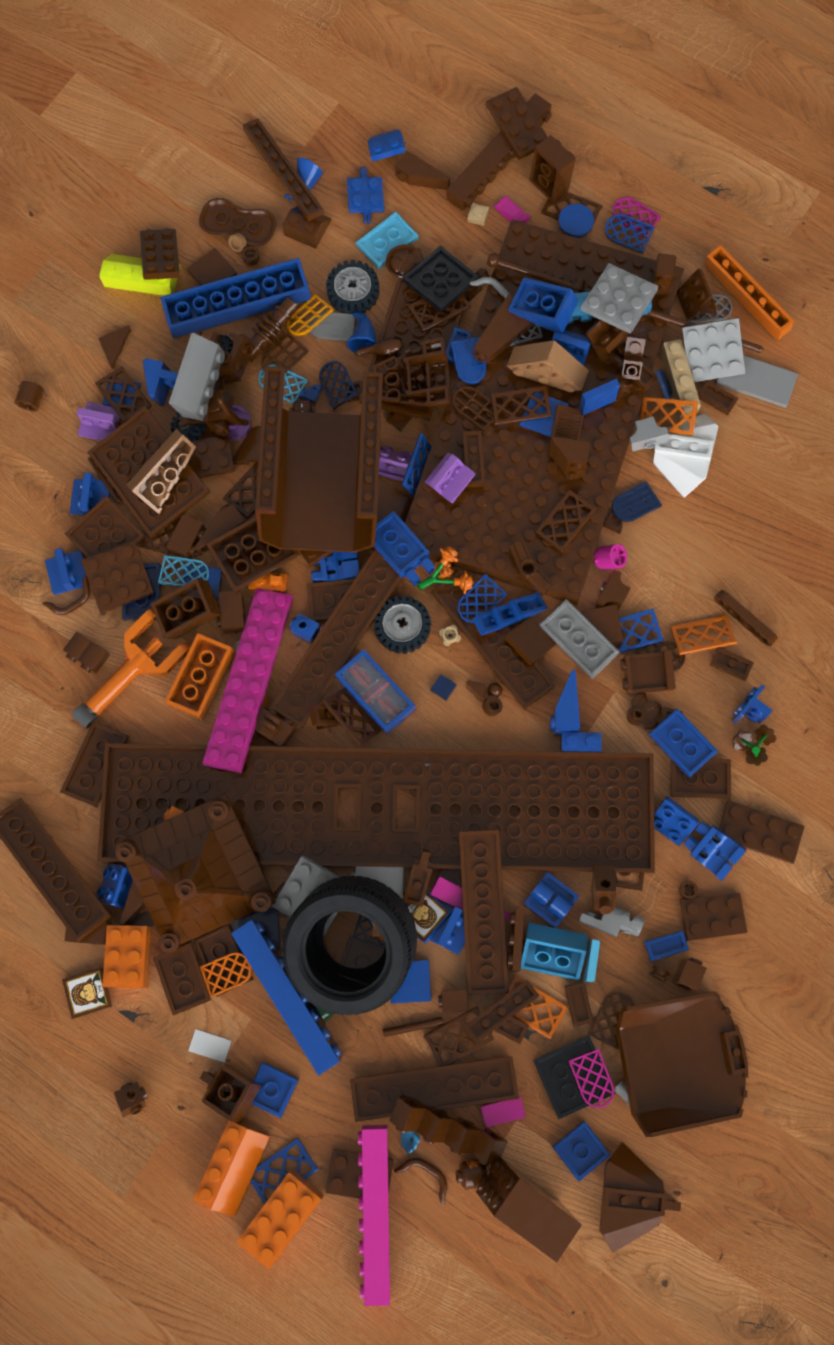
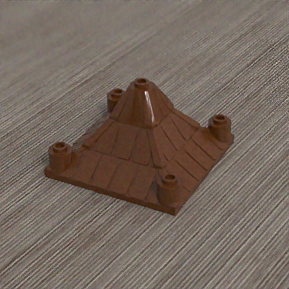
(196, 872)

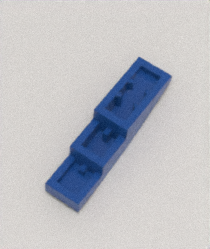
(510, 613)

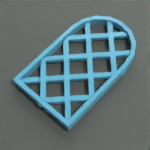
(293, 375)
(179, 559)

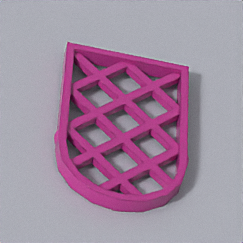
(638, 204)
(584, 1056)

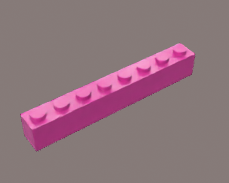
(375, 1215)

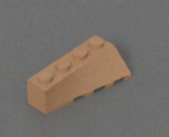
(162, 470)

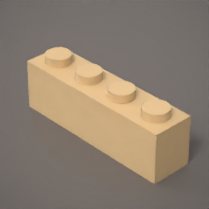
(679, 374)

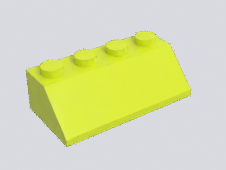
(127, 274)

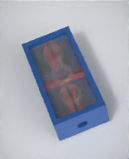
(375, 692)

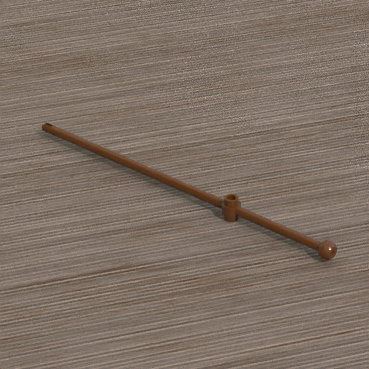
(579, 287)

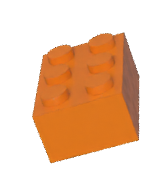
(127, 956)

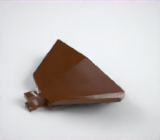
(631, 1199)

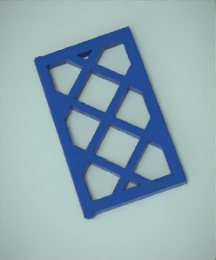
(416, 458)
(644, 642)
(283, 1154)

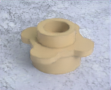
(450, 630)

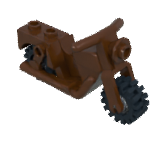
(219, 407)

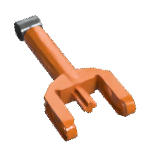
(136, 663)

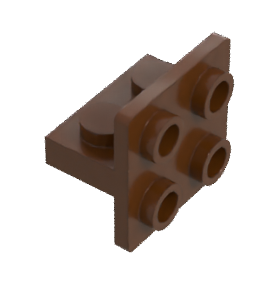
(696, 295)
(605, 338)

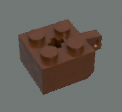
(229, 1092)

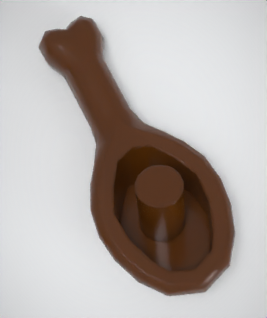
(386, 346)

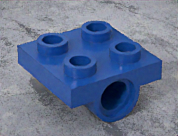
(551, 900)

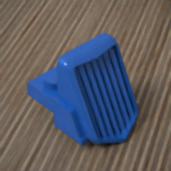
(158, 380)

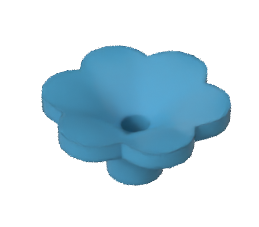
(409, 1141)

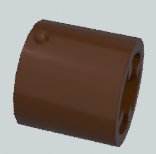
(29, 396)

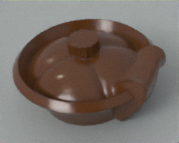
(403, 259)

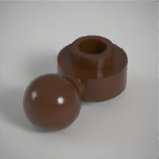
(492, 704)

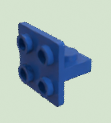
(574, 344)
(87, 494)
(65, 571)
(754, 708)
(674, 821)
(115, 885)
(451, 933)

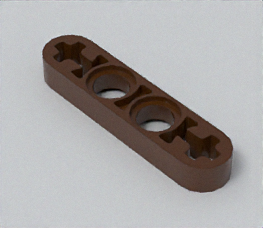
(745, 618)

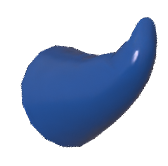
(309, 173)
(363, 334)

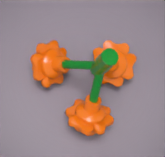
(444, 571)

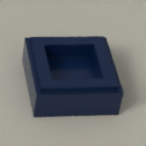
(443, 687)

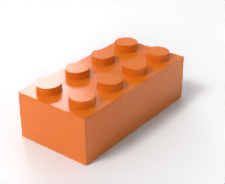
(200, 677)
(280, 1218)

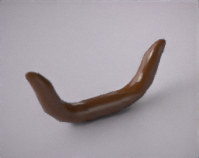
(73, 606)
(428, 1168)

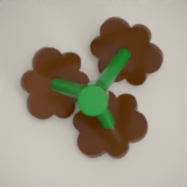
(755, 754)

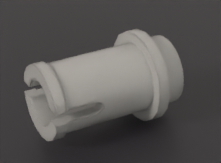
(621, 1090)

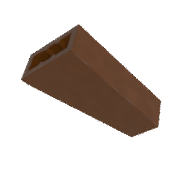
(500, 333)

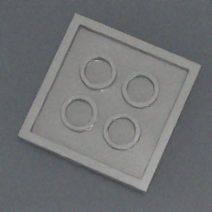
(619, 298)
(714, 349)
(302, 881)

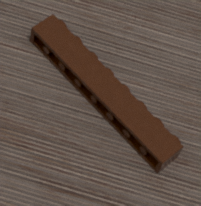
(490, 161)

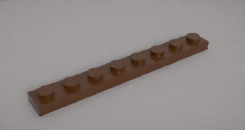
(283, 170)

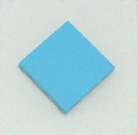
(591, 961)

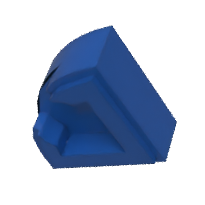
(311, 393)

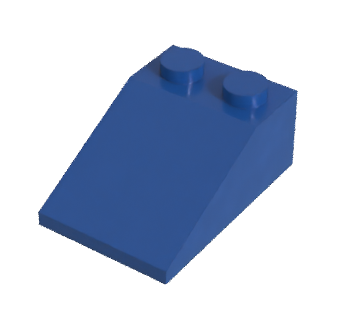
(544, 304)
(567, 710)

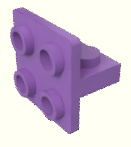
(97, 421)
(393, 463)
(450, 477)

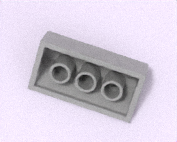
(197, 377)

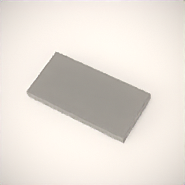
(762, 382)
(579, 639)

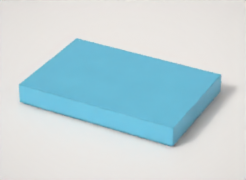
(384, 237)

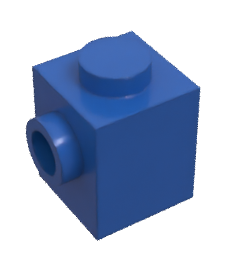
(304, 628)

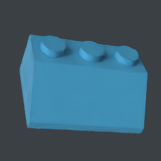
(554, 951)

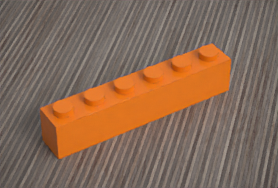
(749, 293)

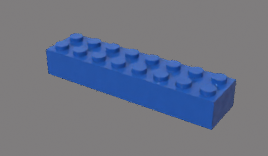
(235, 298)
(290, 1004)

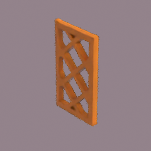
(679, 403)
(696, 645)
(548, 1000)

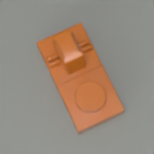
(272, 582)

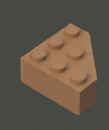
(548, 365)

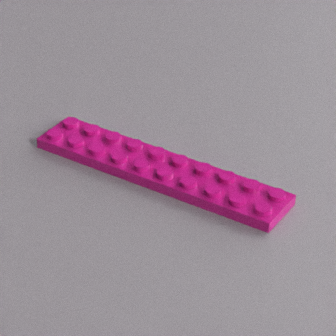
(248, 681)

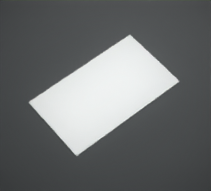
(209, 1045)

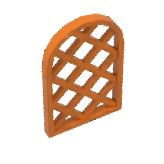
(227, 957)

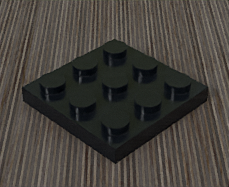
(440, 279)
(560, 1081)

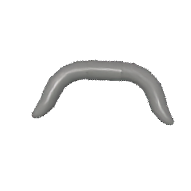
(497, 285)

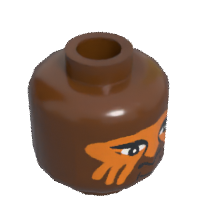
(470, 1174)

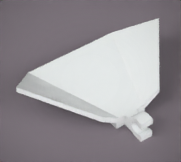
(687, 457)

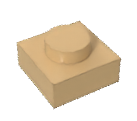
(478, 214)

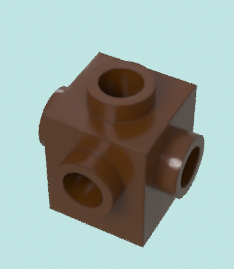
(130, 1099)

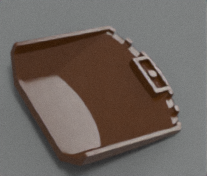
(682, 1063)

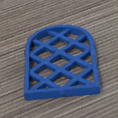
(629, 245)
(467, 613)

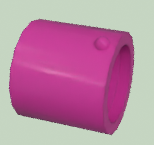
(610, 557)

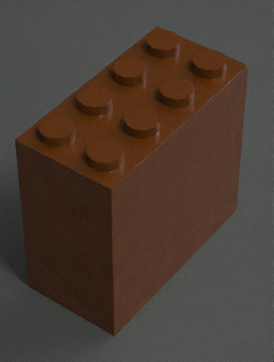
(528, 1209)

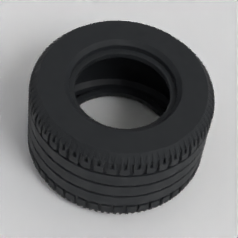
(316, 972)

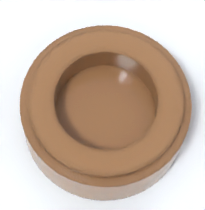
(237, 242)

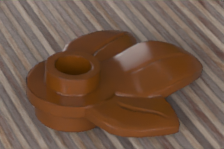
(646, 710)

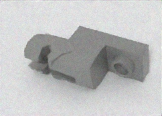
(613, 922)

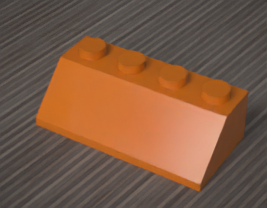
(231, 1168)

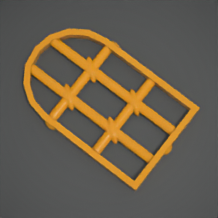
(310, 309)

